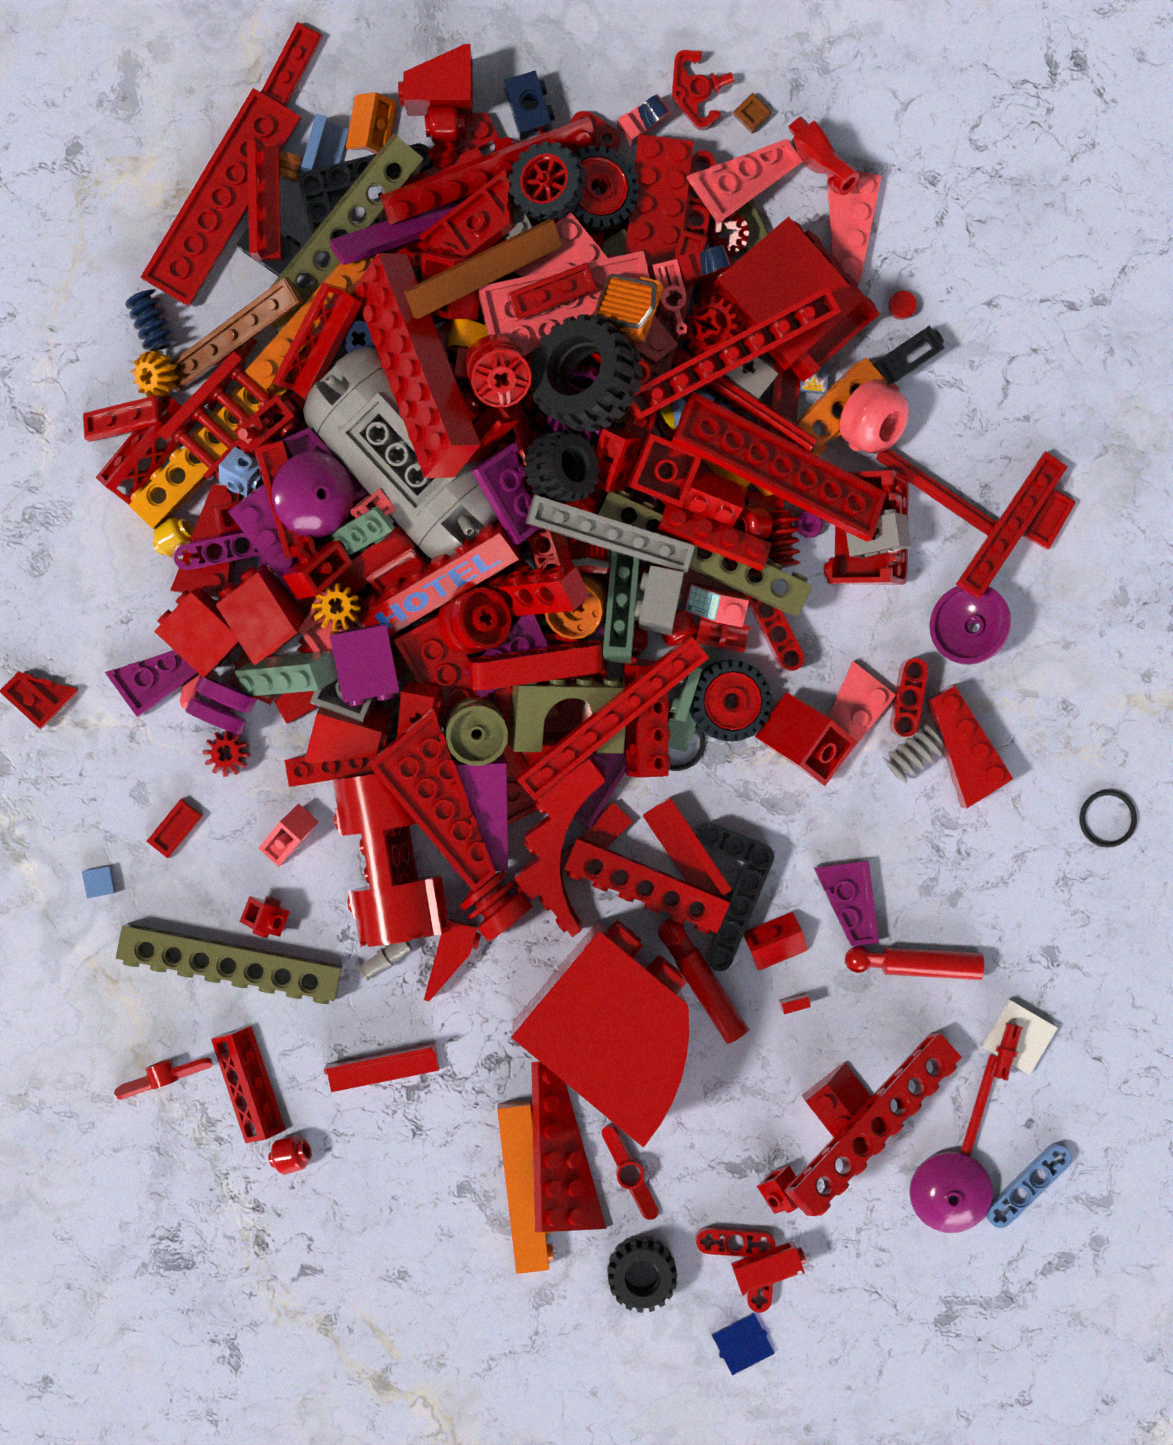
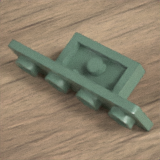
(361, 531)
(680, 719)

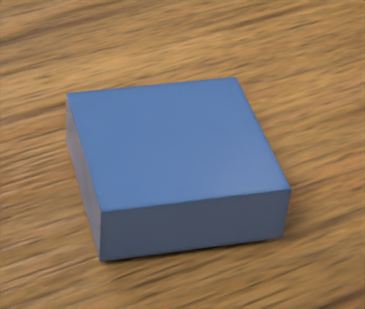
(98, 882)

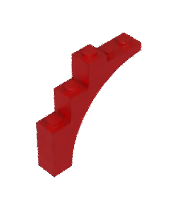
(544, 873)

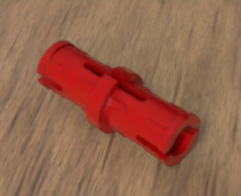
(1007, 1051)

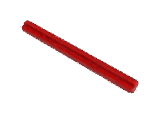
(755, 407)
(936, 491)

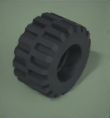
(562, 466)
(649, 1295)

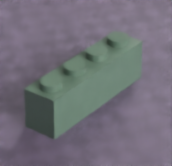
(621, 608)
(288, 674)

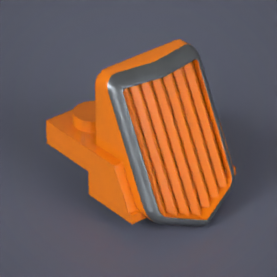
(629, 304)

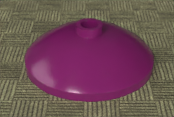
(296, 494)
(953, 624)
(946, 1176)

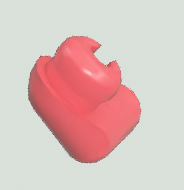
(188, 691)

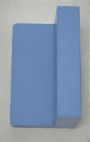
(324, 144)

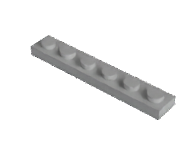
(609, 534)

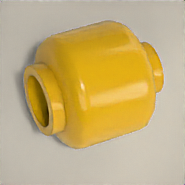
(170, 534)

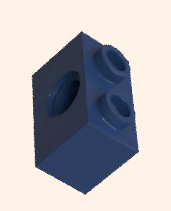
(525, 88)

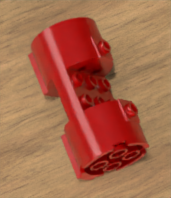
(397, 901)

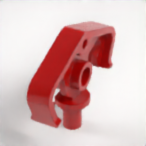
(695, 89)

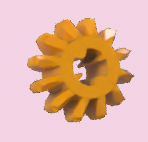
(154, 374)
(346, 607)

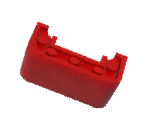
(879, 569)

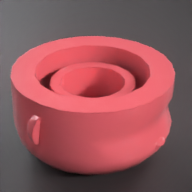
(874, 417)

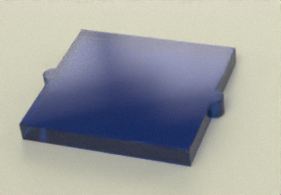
(743, 1343)

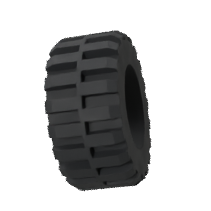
(561, 353)

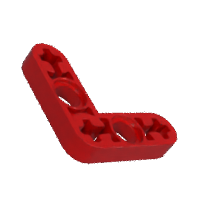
(715, 1249)

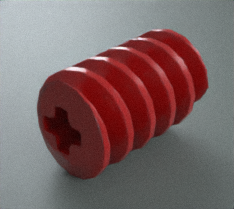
(783, 538)

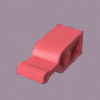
(670, 276)

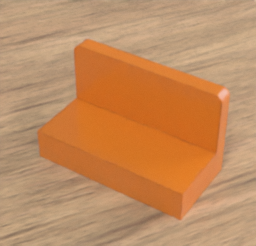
(370, 122)

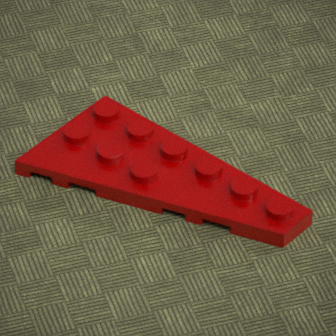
(429, 788)
(562, 1177)

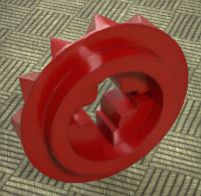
(738, 239)

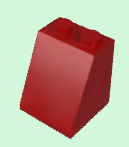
(438, 83)
(260, 612)
(197, 631)
(344, 738)
(806, 738)

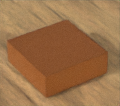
(752, 113)

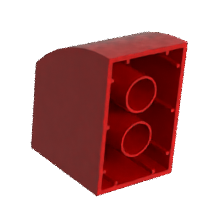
(612, 1028)

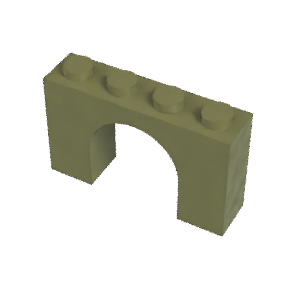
(534, 701)

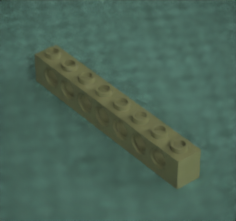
(339, 218)
(790, 602)
(131, 953)

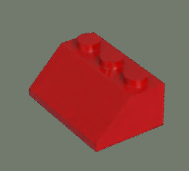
(838, 1099)

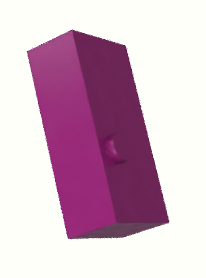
(488, 802)

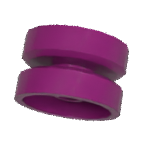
(220, 707)

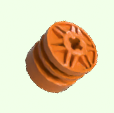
(586, 617)

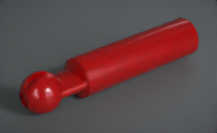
(918, 962)
(702, 981)

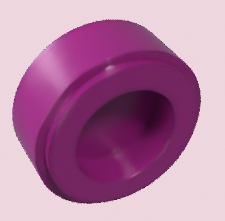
(809, 525)

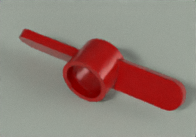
(160, 1075)
(622, 1158)

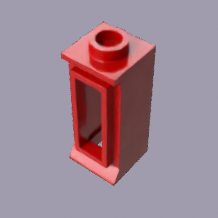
(769, 1267)

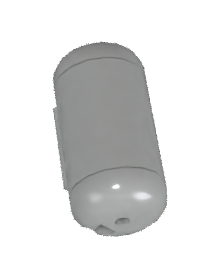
(363, 429)

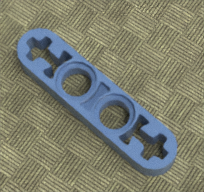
(1032, 1189)

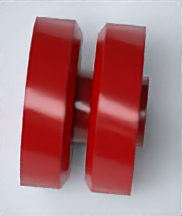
(474, 621)

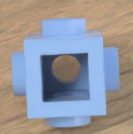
(240, 472)

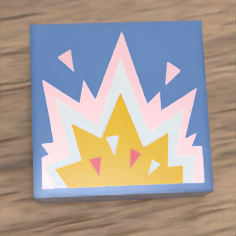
(817, 382)

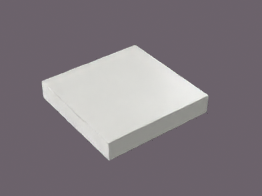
(1033, 1037)

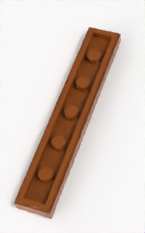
(483, 268)
(235, 332)

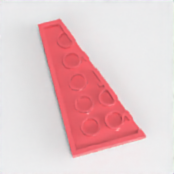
(527, 332)

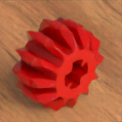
(217, 755)

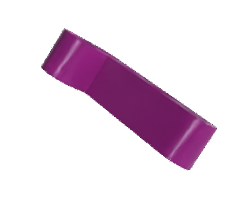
(226, 554)

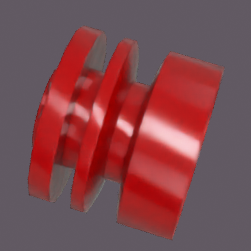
(497, 356)
(496, 906)

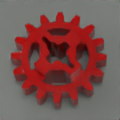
(713, 313)

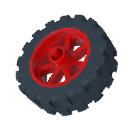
(569, 193)

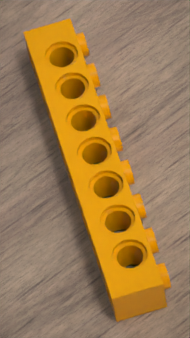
(181, 459)

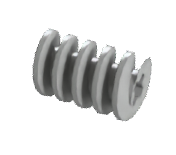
(914, 754)

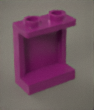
(364, 664)

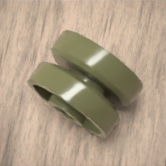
(478, 747)

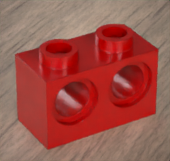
(616, 455)

